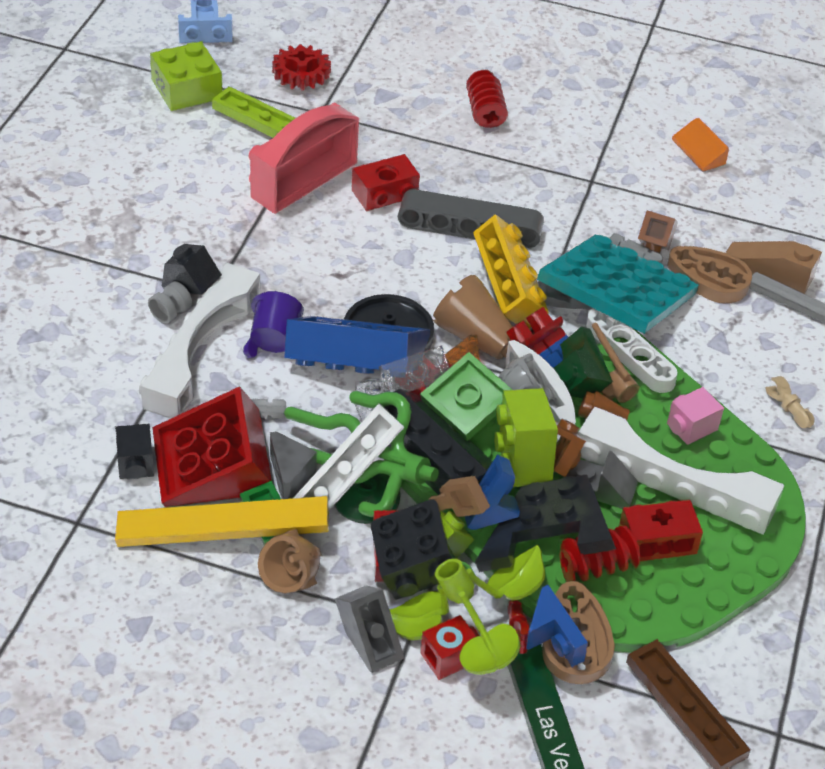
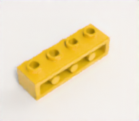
(509, 269)

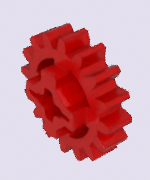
(301, 67)

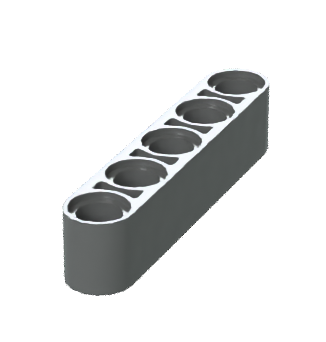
(464, 215)

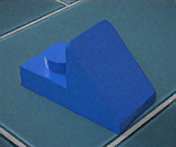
(496, 486)
(554, 623)

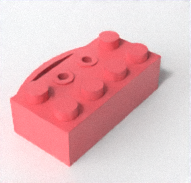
(303, 156)

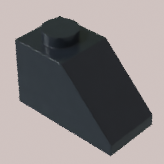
(192, 268)

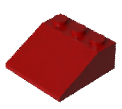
(211, 451)

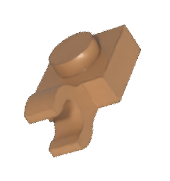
(463, 496)

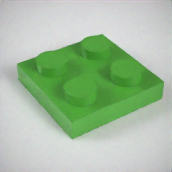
(466, 396)

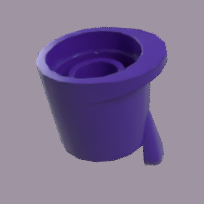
(270, 321)

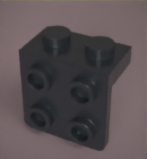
(411, 548)

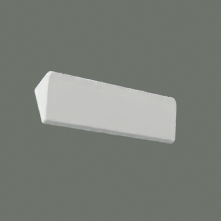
(353, 456)

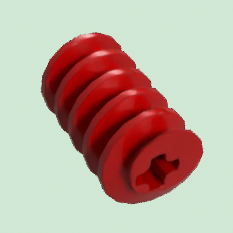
(486, 99)
(574, 562)

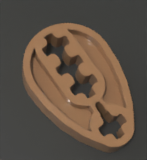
(708, 268)
(595, 628)

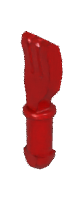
(519, 623)

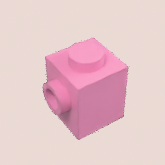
(694, 415)

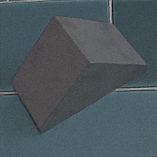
(292, 464)

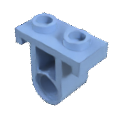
(205, 24)

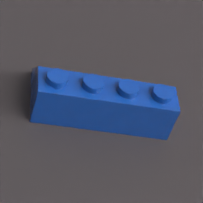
(350, 343)

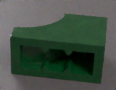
(582, 364)

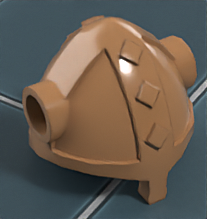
(289, 563)

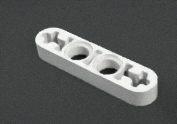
(636, 346)

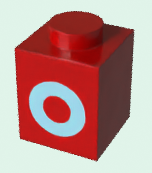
(443, 645)

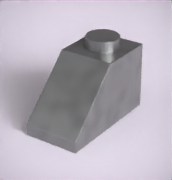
(370, 626)

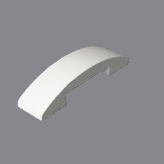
(548, 379)

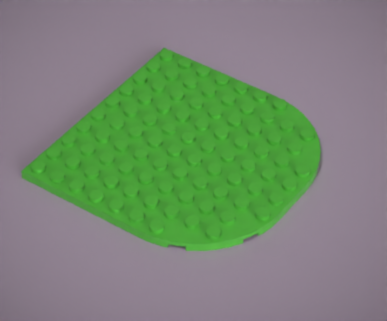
(683, 594)

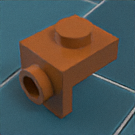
(567, 447)

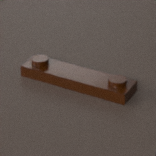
(688, 706)

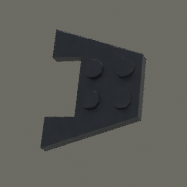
(545, 512)

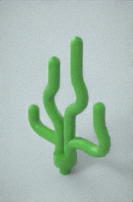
(400, 464)

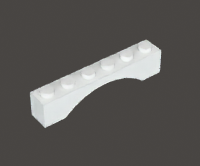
(169, 384)
(738, 497)

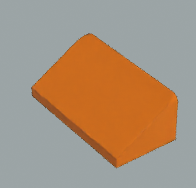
(701, 145)

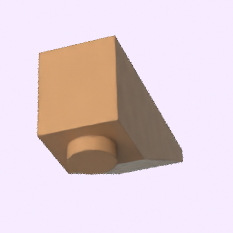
(779, 260)

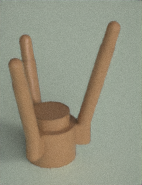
(623, 385)

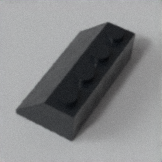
(444, 447)

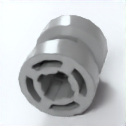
(167, 304)

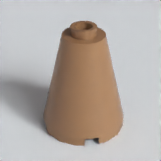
(474, 313)

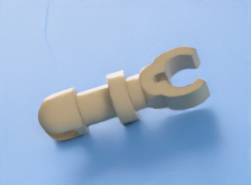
(790, 402)

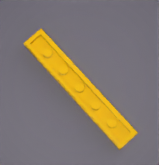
(221, 521)

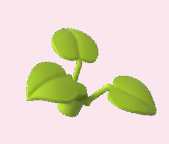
(493, 648)

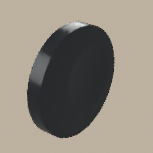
(392, 310)

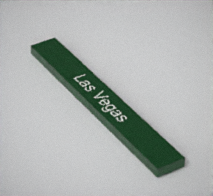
(544, 711)

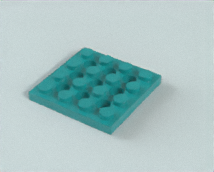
(618, 282)

